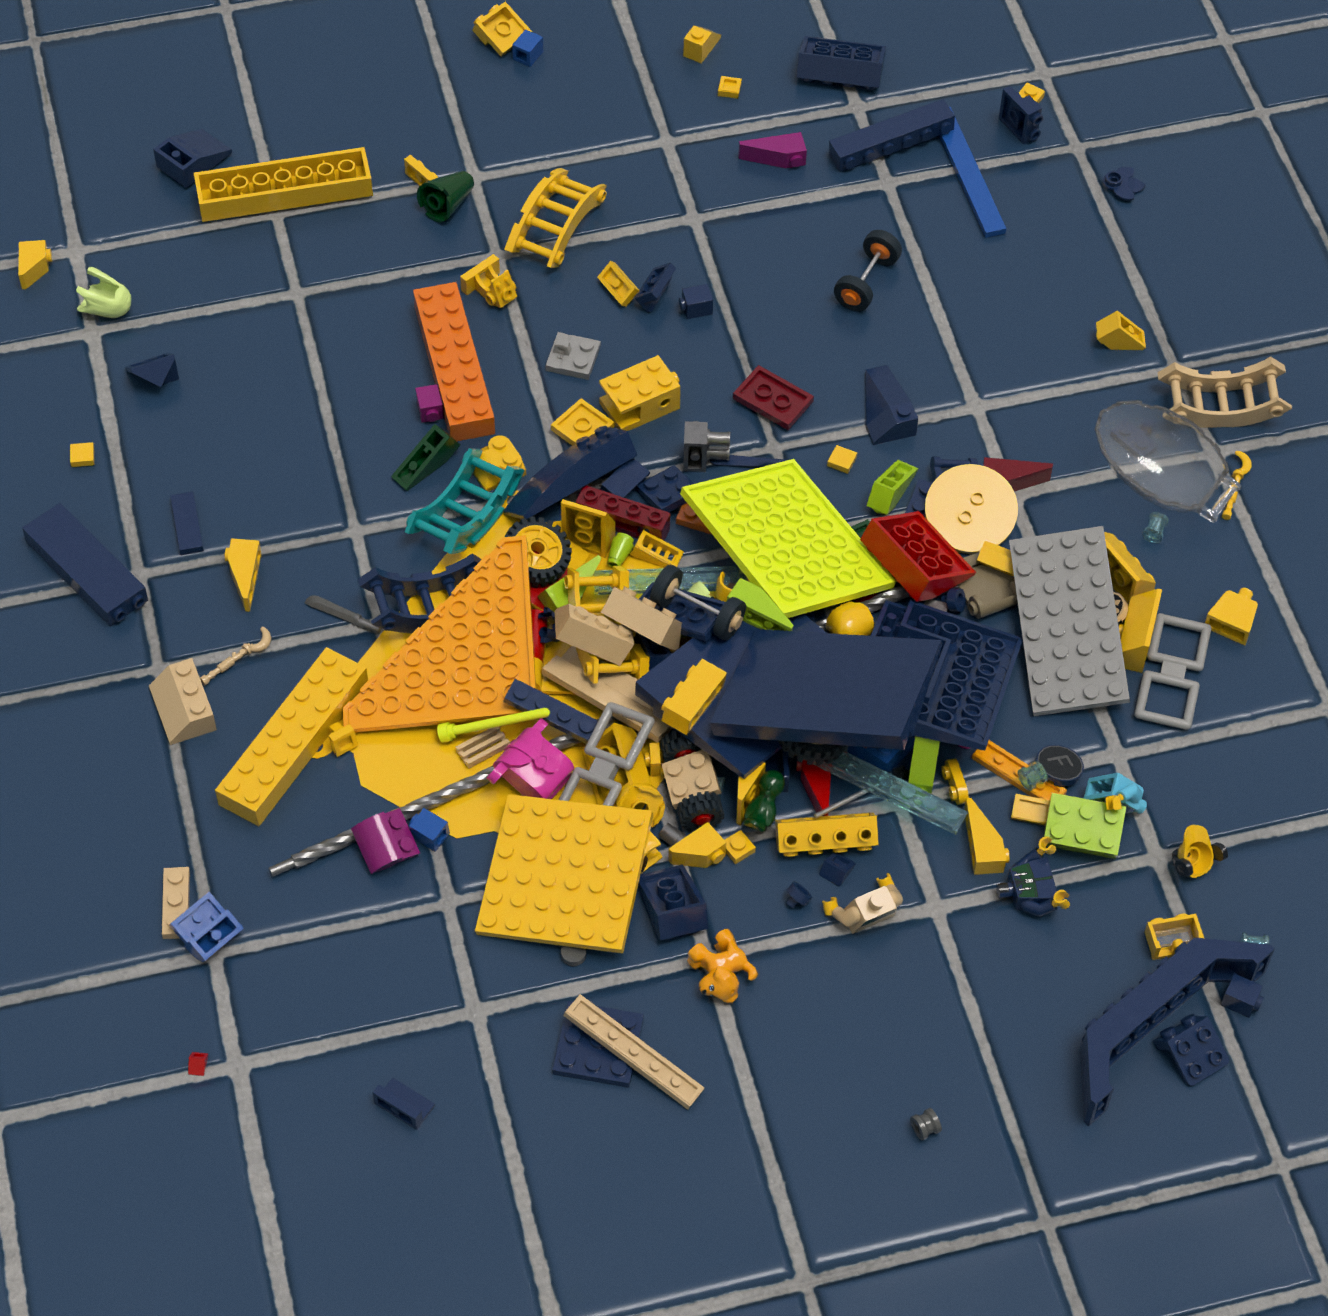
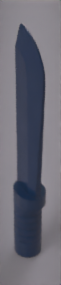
(735, 460)

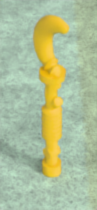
(1238, 474)

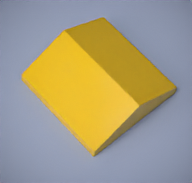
(747, 791)

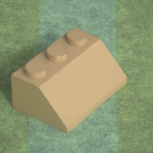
(643, 617)
(593, 633)
(182, 702)

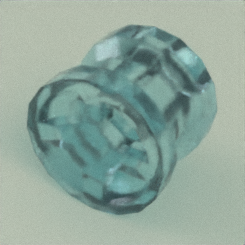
(1032, 775)

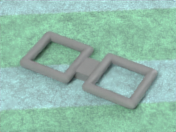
(1173, 671)
(607, 764)

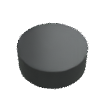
(573, 956)

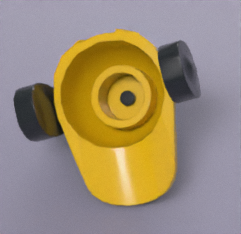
(1196, 853)

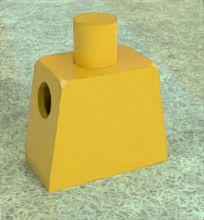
(1233, 615)

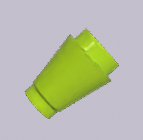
(620, 548)

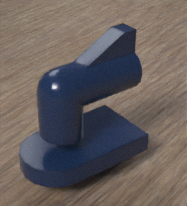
(548, 635)

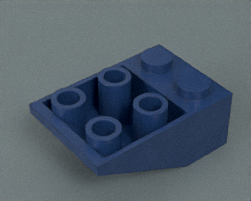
(189, 153)

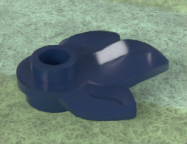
(1123, 183)

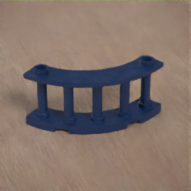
(421, 584)

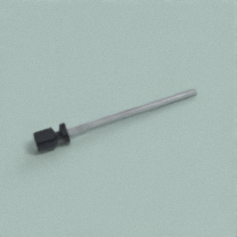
(899, 772)

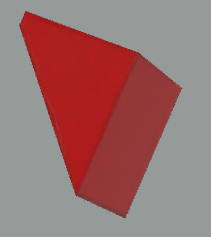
(197, 1063)

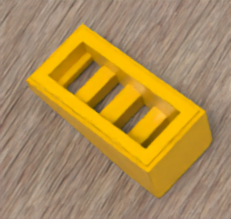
(654, 542)

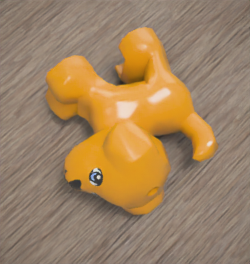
(721, 979)

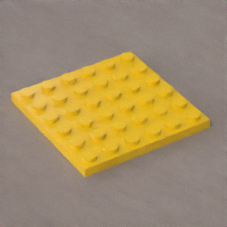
(564, 873)

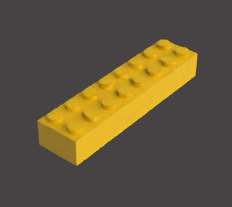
(283, 184)
(291, 737)

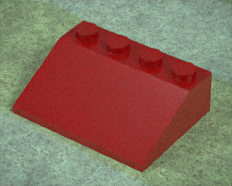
(916, 554)

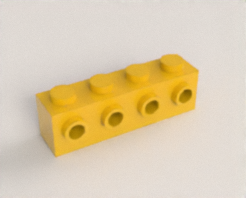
(826, 832)

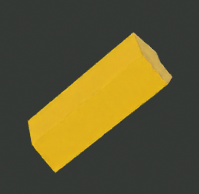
(996, 558)

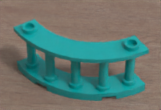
(482, 520)

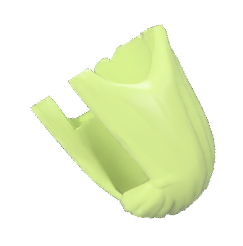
(105, 298)

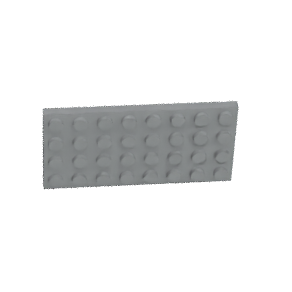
(1069, 621)

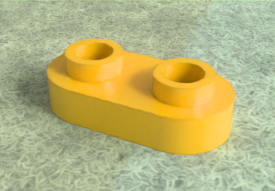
(958, 789)

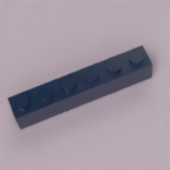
(891, 135)

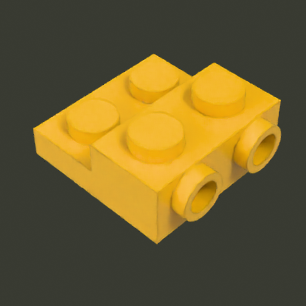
(499, 28)

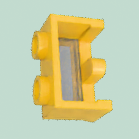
(1167, 934)

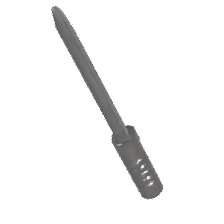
(340, 612)

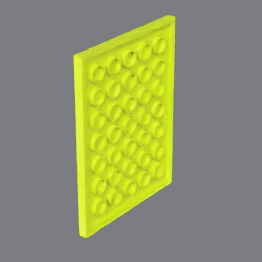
(787, 538)

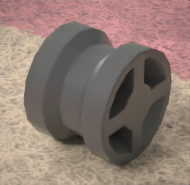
(926, 1124)

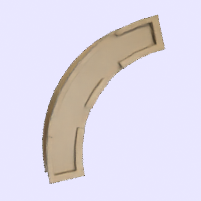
(1220, 382)

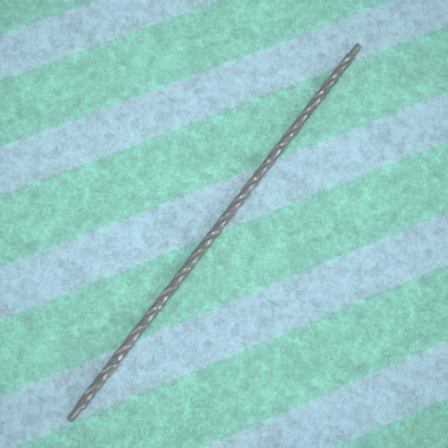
(479, 779)

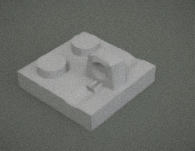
(573, 356)

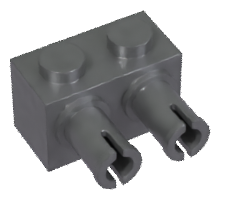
(697, 449)

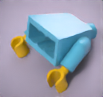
(1116, 792)

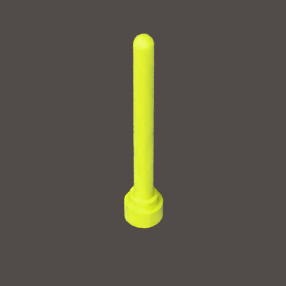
(449, 731)

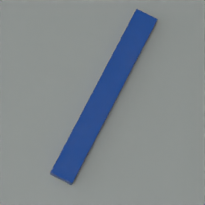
(972, 182)

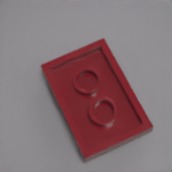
(773, 397)

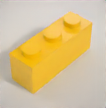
(693, 696)

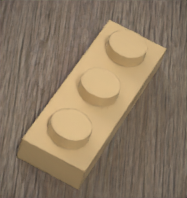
(175, 897)

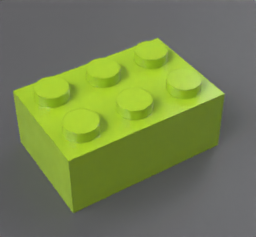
(1084, 826)

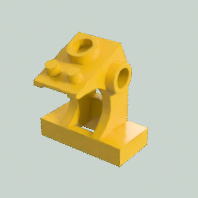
(501, 286)

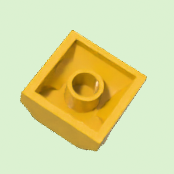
(501, 454)

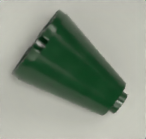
(444, 194)

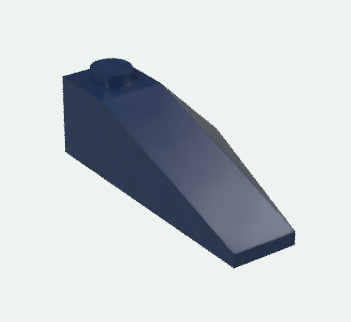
(888, 408)

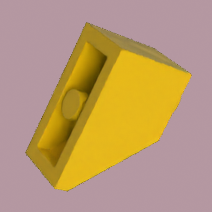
(699, 43)
(33, 261)
(1120, 333)
(699, 848)

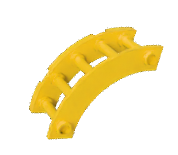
(539, 199)
(636, 661)

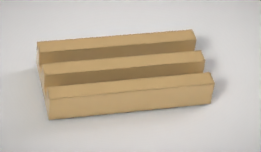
(481, 743)

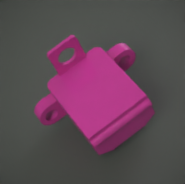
(533, 764)

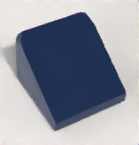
(836, 868)

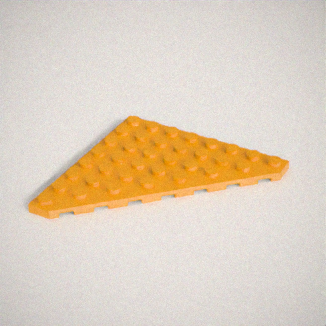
(462, 655)

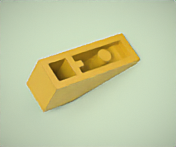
(244, 564)
(984, 841)

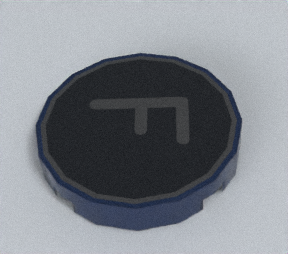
(1061, 764)

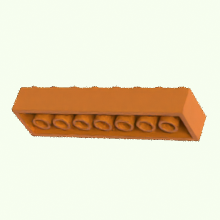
(454, 361)

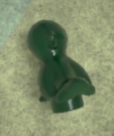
(762, 809)

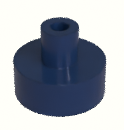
(955, 599)
(798, 894)

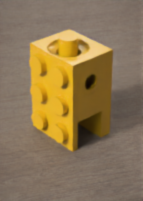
(640, 394)

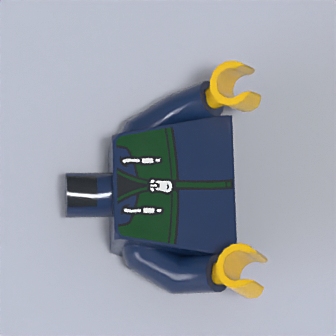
(1033, 884)

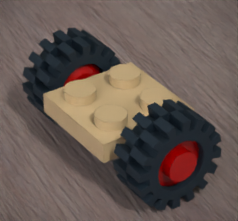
(691, 782)

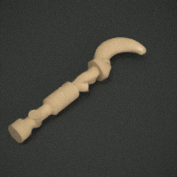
(246, 649)

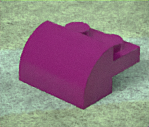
(385, 840)

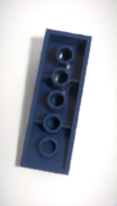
(572, 470)

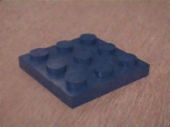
(586, 1059)

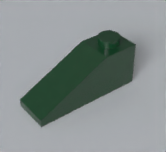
(426, 457)

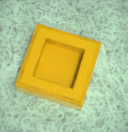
(729, 87)
(82, 454)
(842, 459)

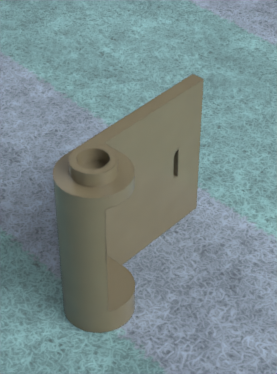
(988, 589)

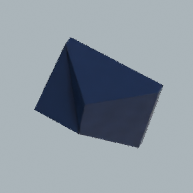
(156, 370)

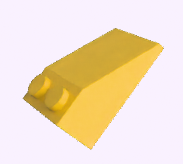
(587, 527)

